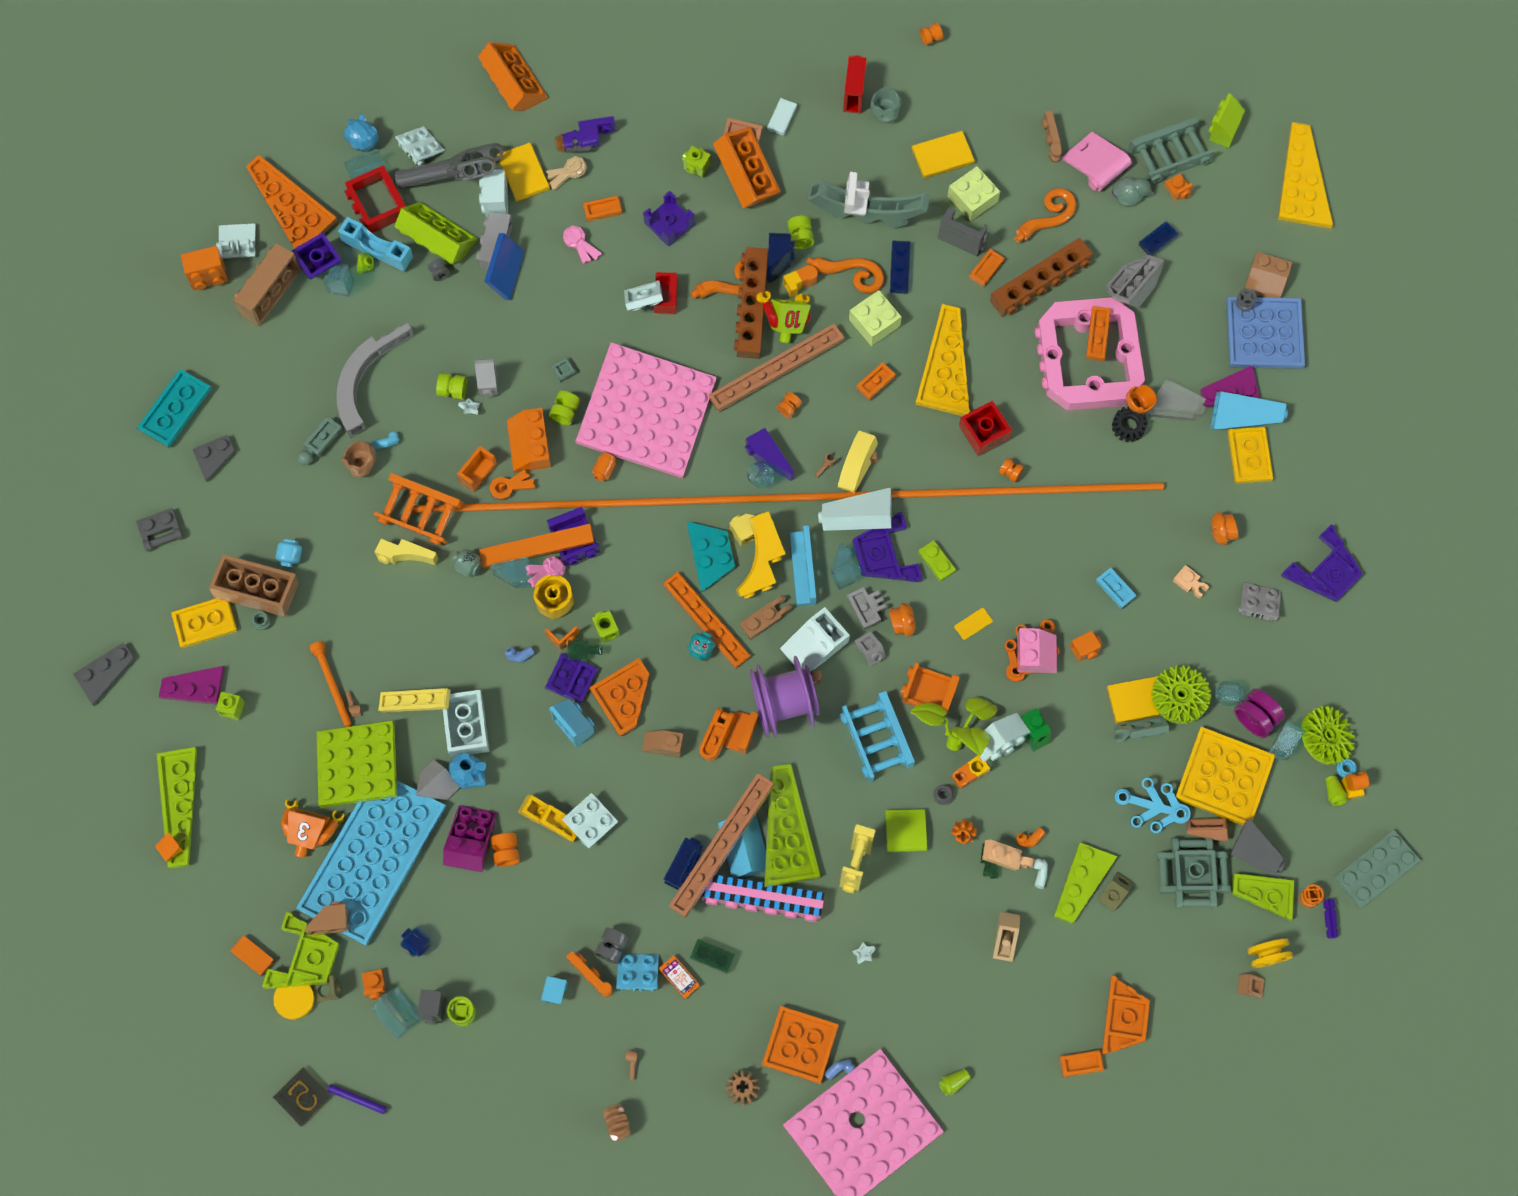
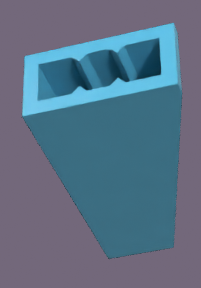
(1239, 411)

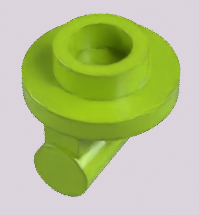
(364, 263)

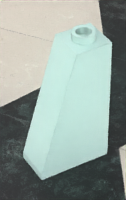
(862, 511)

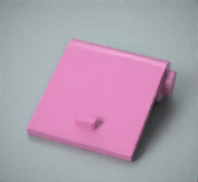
(1097, 160)

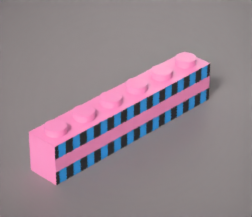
(771, 899)

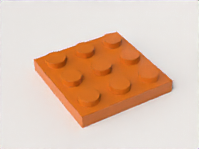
(800, 1045)

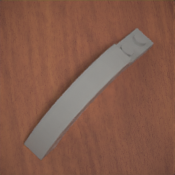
(354, 370)

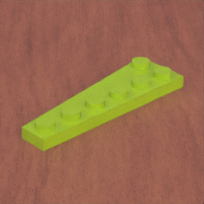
(177, 791)

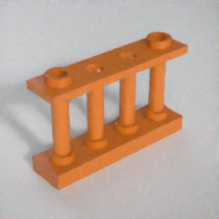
(416, 491)

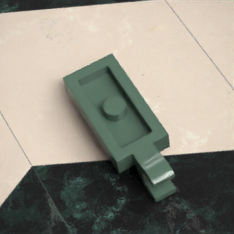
(1141, 728)

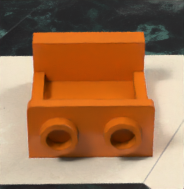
(929, 687)

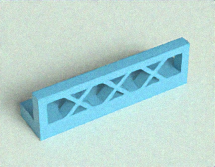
(803, 567)

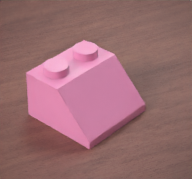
(1036, 651)

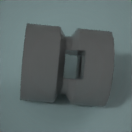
(616, 940)

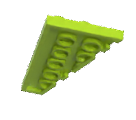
(789, 844)

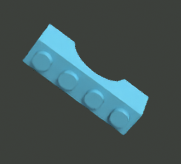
(359, 237)

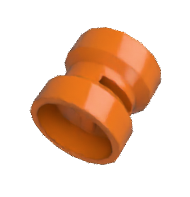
(930, 34)
(789, 404)
(1011, 469)
(1308, 899)

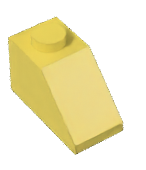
(742, 529)

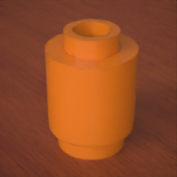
(604, 467)

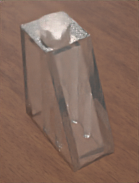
(1177, 403)

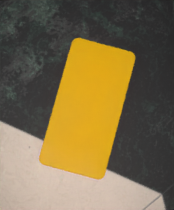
(973, 623)

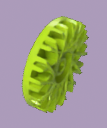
(1184, 682)
(1327, 735)

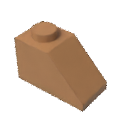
(663, 743)
(329, 920)

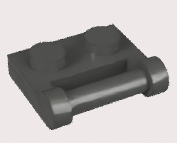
(156, 525)

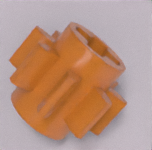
(964, 831)

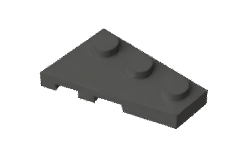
(101, 673)

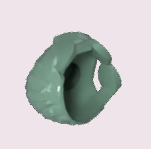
(886, 104)

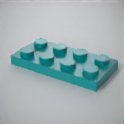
(174, 408)

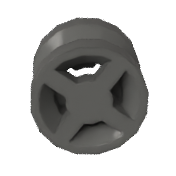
(438, 269)
(1243, 296)

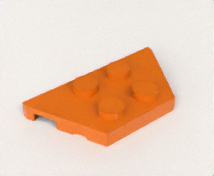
(1125, 1017)

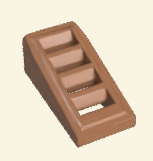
(1208, 828)

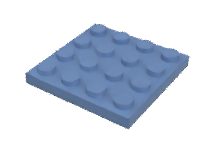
(1266, 334)

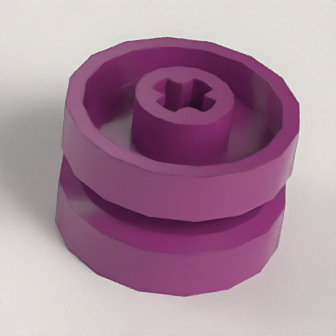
(1259, 713)

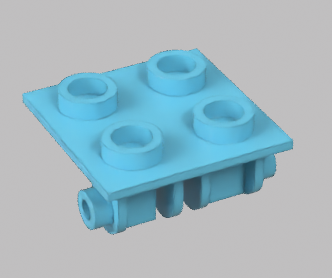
(637, 972)

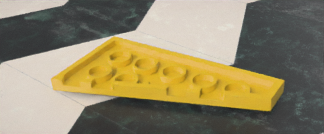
(944, 374)

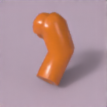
(1030, 840)

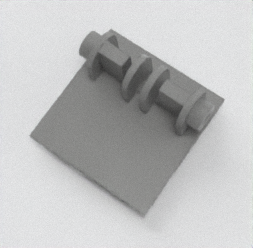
(1260, 601)

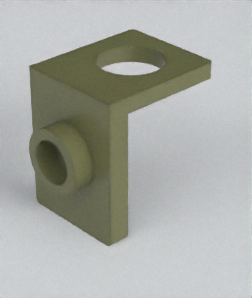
(1115, 891)
(335, 988)

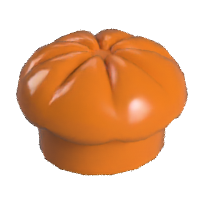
(1223, 528)
(903, 620)

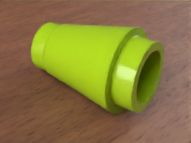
(1335, 791)
(953, 1082)

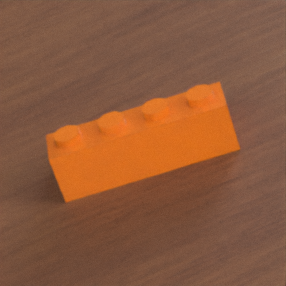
(512, 76)
(746, 167)

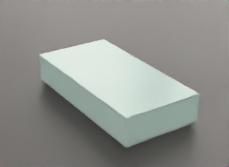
(782, 117)

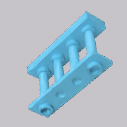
(889, 722)

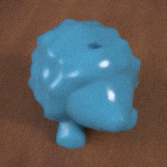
(360, 134)
(467, 771)

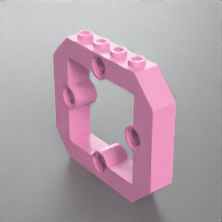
(1082, 396)

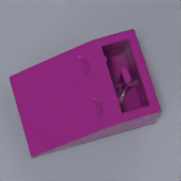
(469, 839)

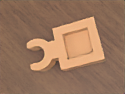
(1188, 579)

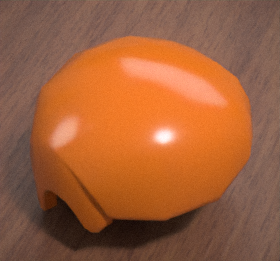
(1141, 399)

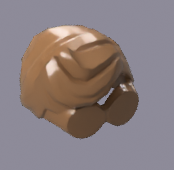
(360, 458)

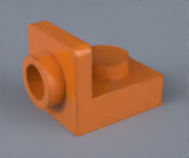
(1178, 187)
(374, 984)

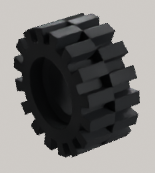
(1127, 434)

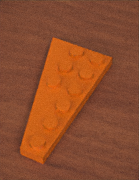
(293, 208)

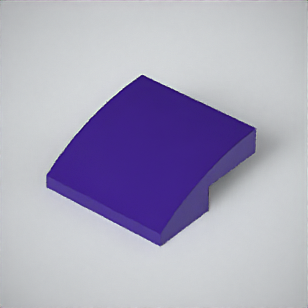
(571, 678)

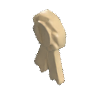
(573, 168)

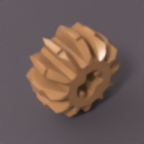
(737, 1082)
(616, 1122)

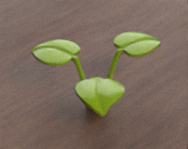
(973, 738)

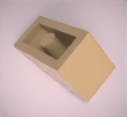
(1006, 936)

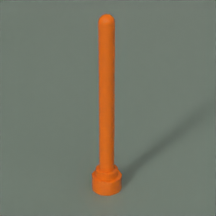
(318, 650)

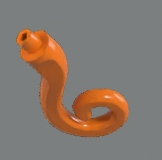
(1033, 225)
(830, 267)
(712, 286)

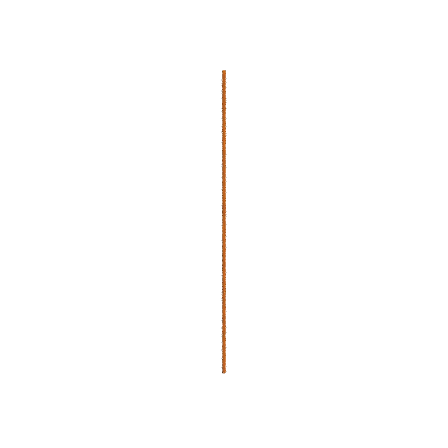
(795, 497)

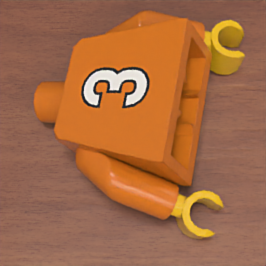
(307, 828)

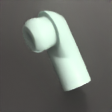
(1042, 873)

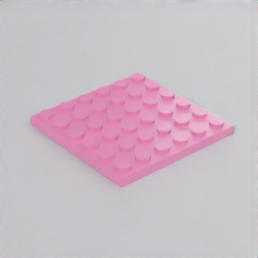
(646, 410)

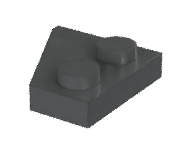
(213, 455)

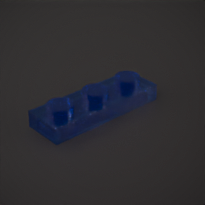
(900, 267)

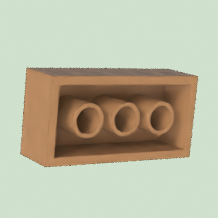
(267, 284)
(254, 585)

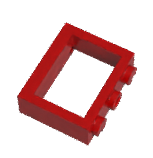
(384, 219)

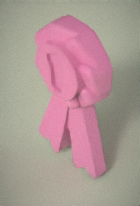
(575, 238)
(551, 566)

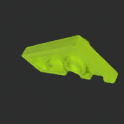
(1265, 892)

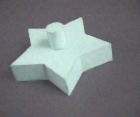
(469, 406)
(864, 953)

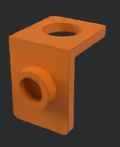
(564, 641)

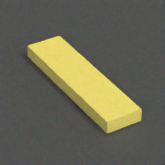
(414, 700)

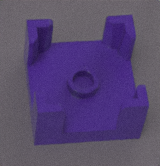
(669, 220)

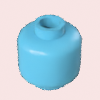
(288, 552)

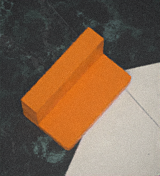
(741, 732)

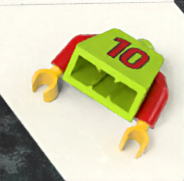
(786, 315)

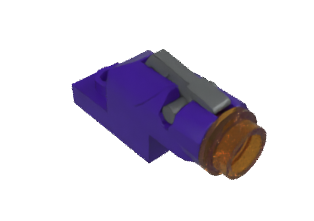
(586, 136)

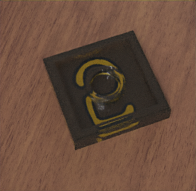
(302, 1096)

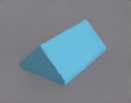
(749, 852)

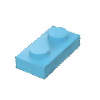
(1115, 588)

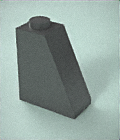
(1257, 849)

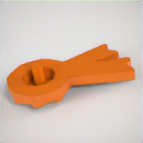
(502, 487)

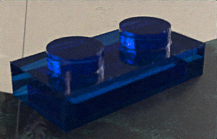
(1158, 238)

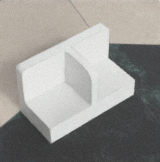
(856, 195)

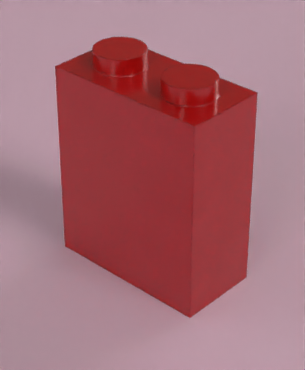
(854, 84)

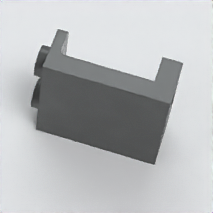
(961, 235)

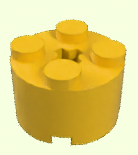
(560, 589)

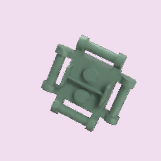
(1194, 872)

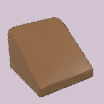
(1250, 985)

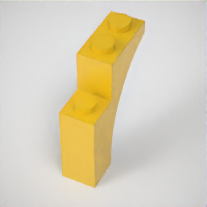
(767, 548)

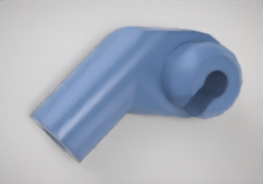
(518, 656)
(838, 1066)

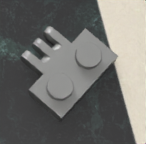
(867, 606)

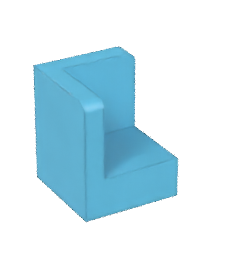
(554, 990)

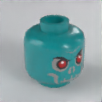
(701, 646)

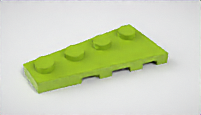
(1083, 878)

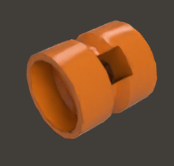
(505, 853)

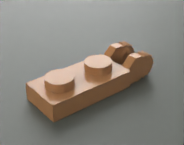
(1052, 136)
(764, 618)

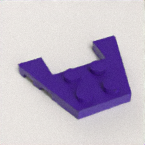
(878, 557)
(1333, 574)

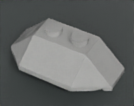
(1135, 280)

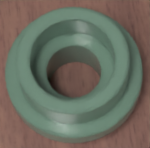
(260, 615)

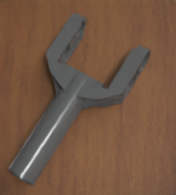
(455, 167)

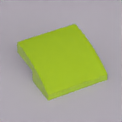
(906, 830)

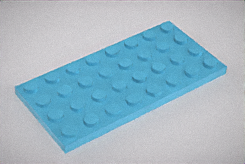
(372, 859)

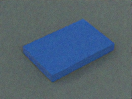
(504, 266)

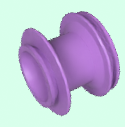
(784, 696)

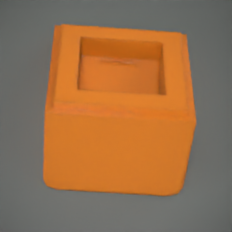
(168, 847)

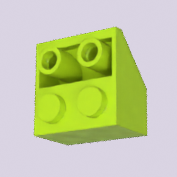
(1226, 121)

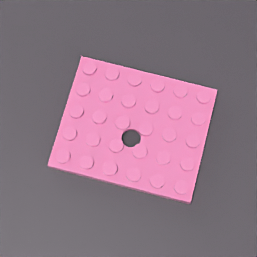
(893, 1131)

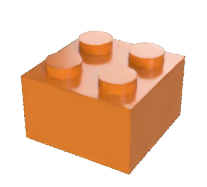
(204, 268)

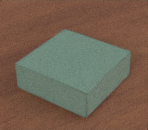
(563, 369)

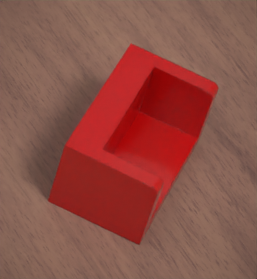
(669, 287)

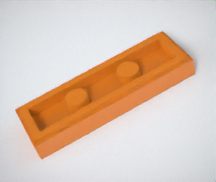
(1098, 333)

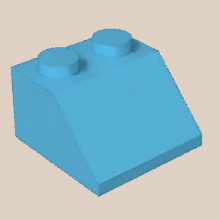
(572, 722)

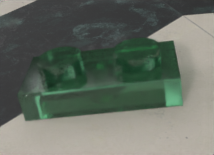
(712, 956)

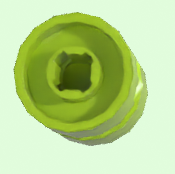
(801, 232)
(453, 386)
(564, 408)
(461, 1011)

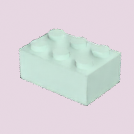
(466, 724)

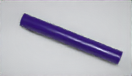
(357, 1099)

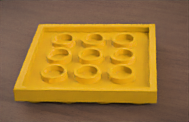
(1224, 776)

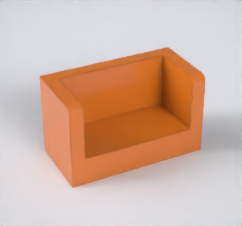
(476, 468)

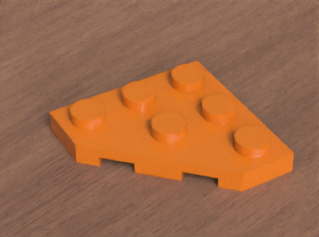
(623, 695)

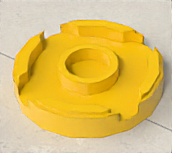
(294, 1001)

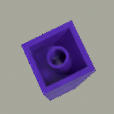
(316, 256)

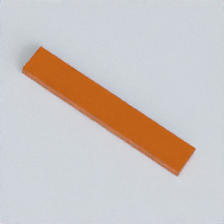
(538, 545)
(706, 619)

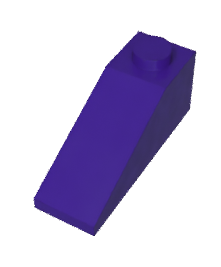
(765, 450)

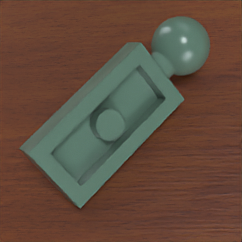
(319, 440)

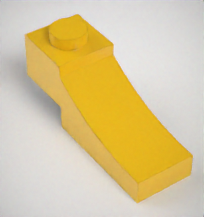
(546, 816)

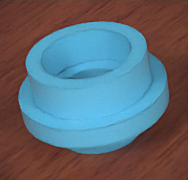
(1350, 764)

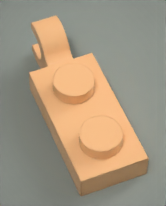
(1005, 856)

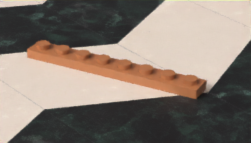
(776, 367)
(721, 845)

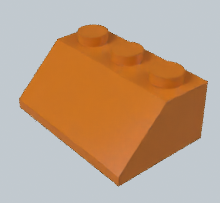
(528, 440)

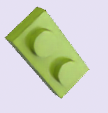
(936, 561)

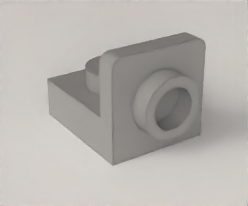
(870, 648)

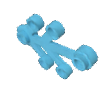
(1156, 806)

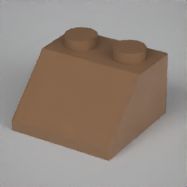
(1268, 275)

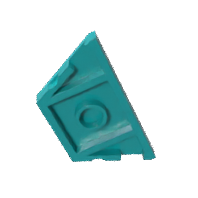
(711, 553)

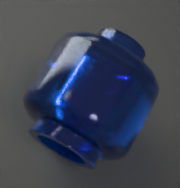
(414, 942)

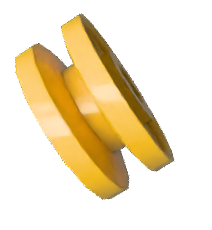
(1270, 953)

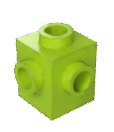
(696, 161)

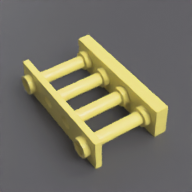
(862, 845)

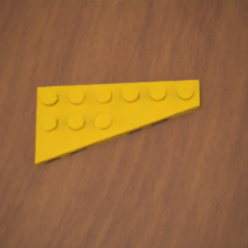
(1303, 189)

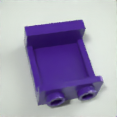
(570, 520)

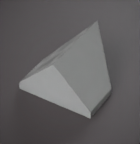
(436, 782)

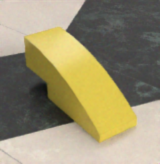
(857, 461)

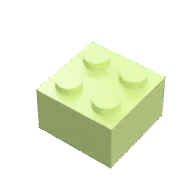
(973, 193)
(875, 318)

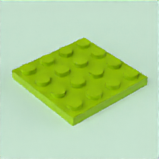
(356, 764)

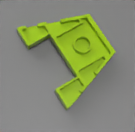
(311, 960)

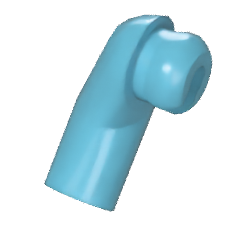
(386, 442)

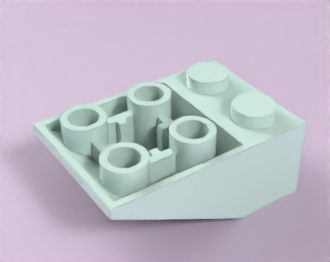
(816, 640)

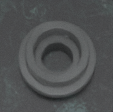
(943, 788)

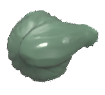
(1131, 190)

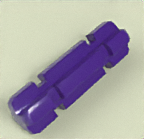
(1330, 918)

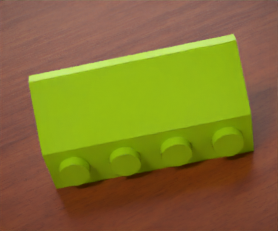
(435, 232)

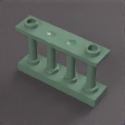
(1172, 134)

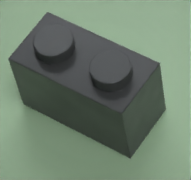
(431, 1006)

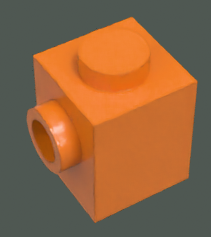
(1086, 646)

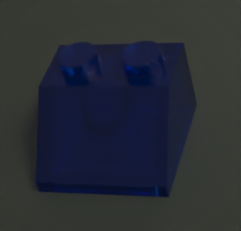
(780, 253)

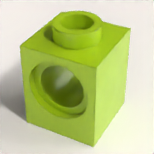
(609, 633)
(230, 706)

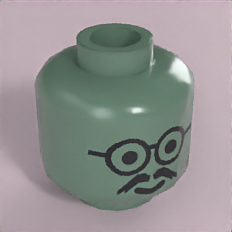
(467, 563)

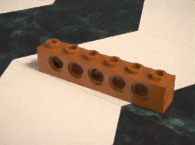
(1075, 250)
(758, 258)

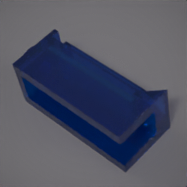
(683, 863)

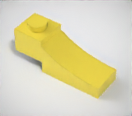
(392, 553)

